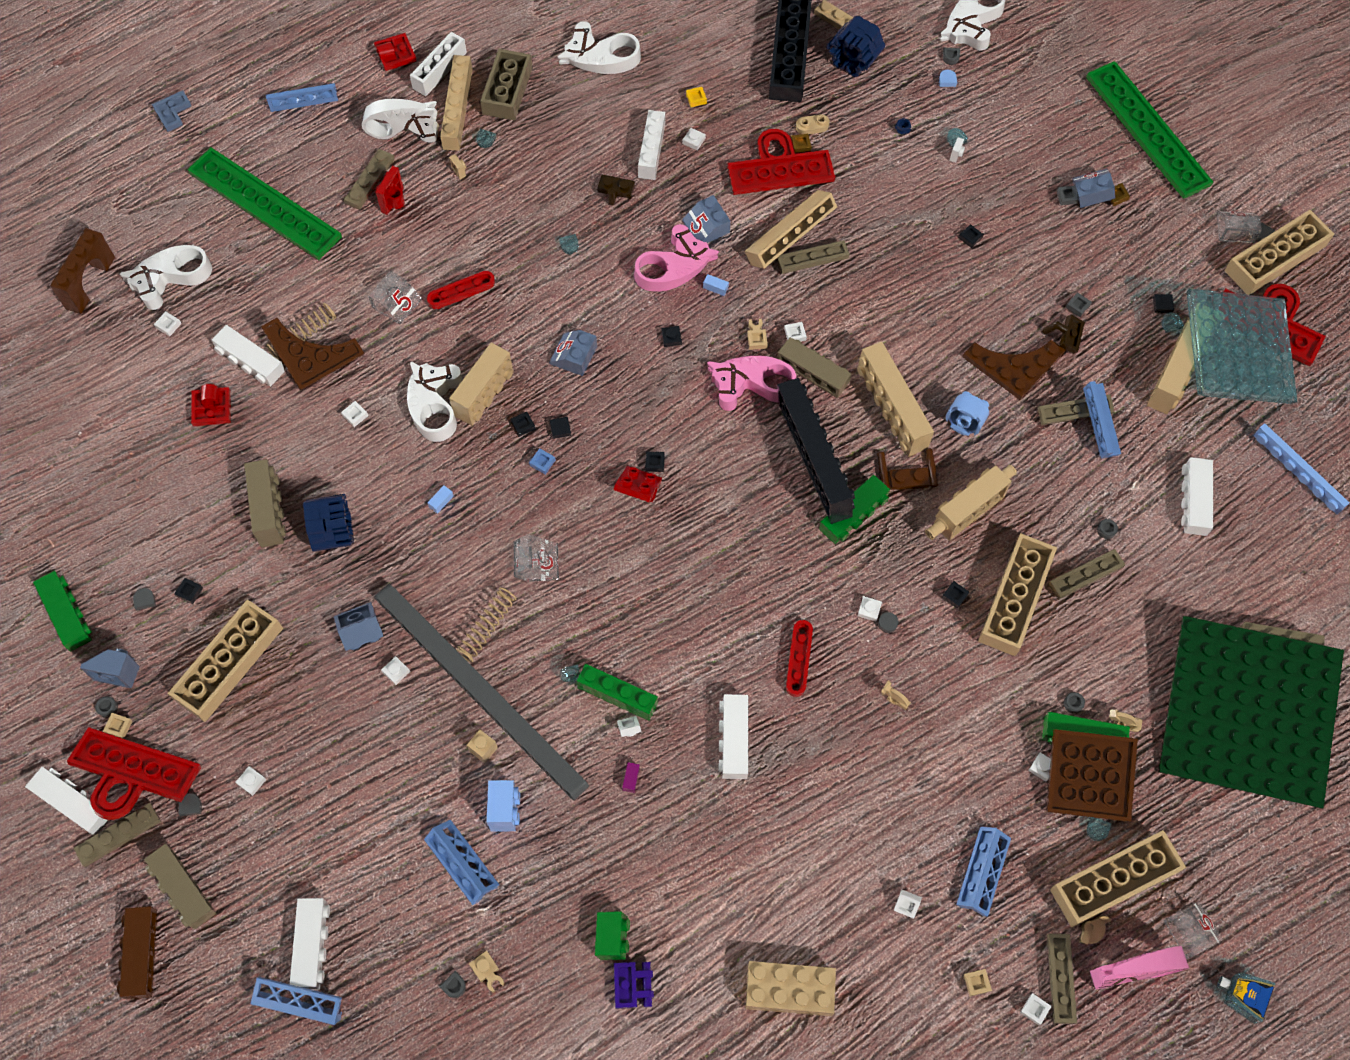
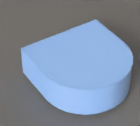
(947, 79)

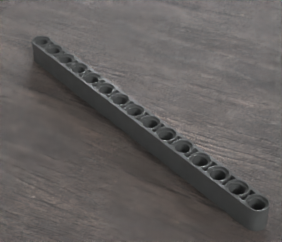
(482, 692)

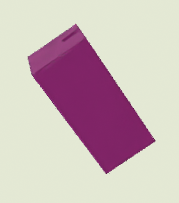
(631, 777)

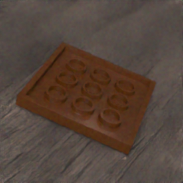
(1092, 775)

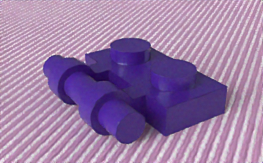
(625, 985)

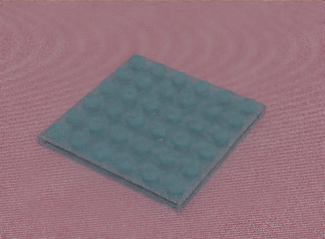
(1241, 346)

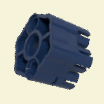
(857, 45)
(328, 522)

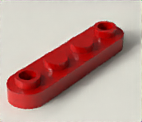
(460, 290)
(799, 658)

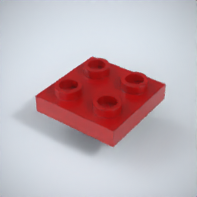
(395, 51)
(390, 191)
(210, 405)
(638, 484)

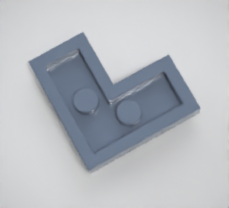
(168, 109)

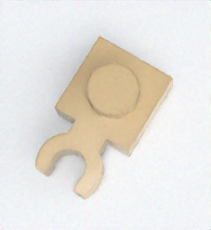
(756, 337)
(485, 968)

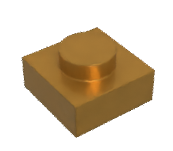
(801, 143)
(1121, 195)

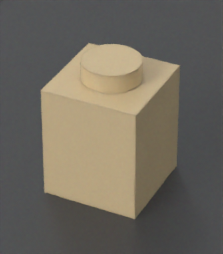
(482, 746)

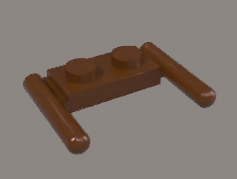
(909, 478)

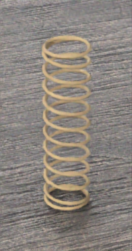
(333, 316)
(460, 649)

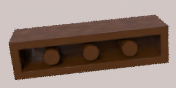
(137, 953)

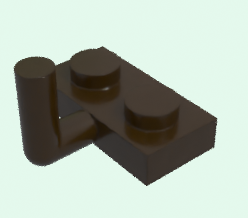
(615, 187)
(1071, 332)

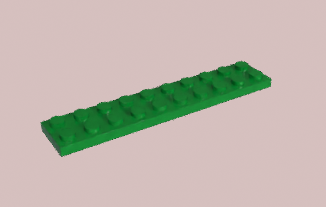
(1149, 130)
(265, 203)

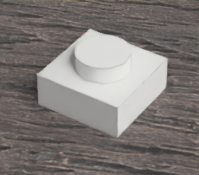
(694, 139)
(958, 150)
(167, 323)
(795, 331)
(354, 414)
(869, 608)
(395, 670)
(629, 726)
(1041, 767)
(250, 781)
(907, 904)
(1035, 1009)

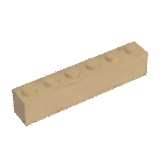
(456, 103)
(790, 229)

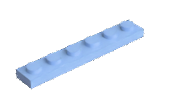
(1301, 469)

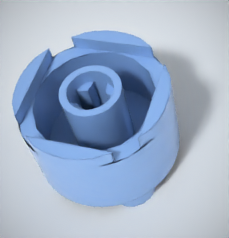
(967, 414)

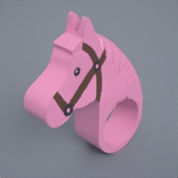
(679, 266)
(747, 373)
(1140, 967)

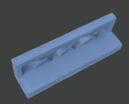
(302, 97)
(1101, 420)
(457, 862)
(981, 868)
(296, 1006)

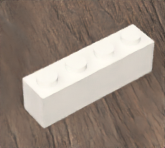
(437, 64)
(651, 145)
(248, 355)
(1197, 496)
(735, 736)
(66, 799)
(309, 943)

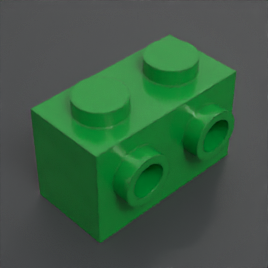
(612, 936)

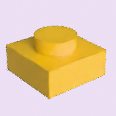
(696, 97)

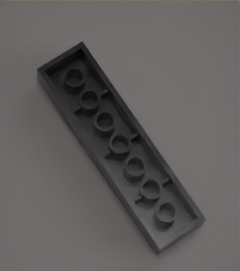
(790, 50)
(816, 451)

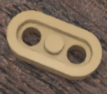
(812, 124)

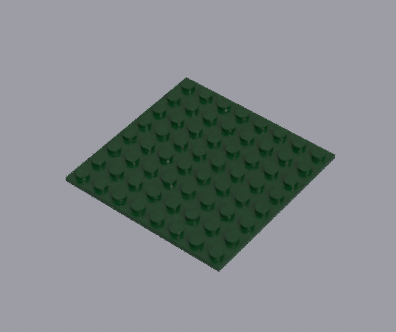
(1252, 712)

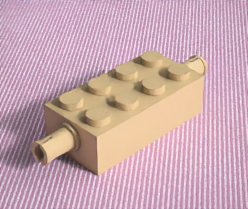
(971, 502)

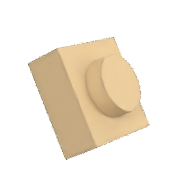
(458, 166)
(117, 725)
(977, 982)

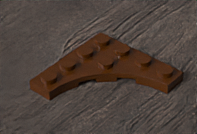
(307, 360)
(1015, 372)

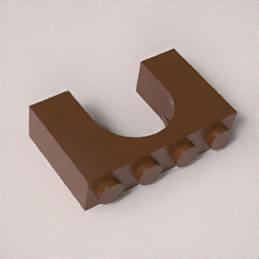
(67, 284)

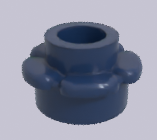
(903, 126)

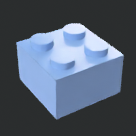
(502, 806)

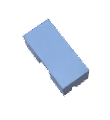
(715, 285)
(440, 499)

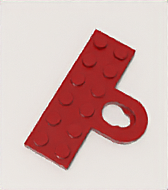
(779, 171)
(1303, 340)
(133, 765)

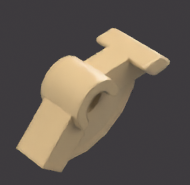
(895, 696)
(1126, 720)
(1093, 930)

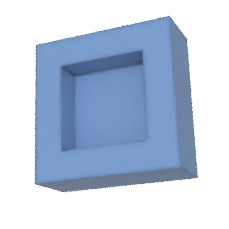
(542, 461)

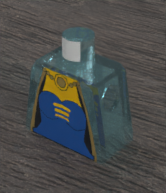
(1247, 995)

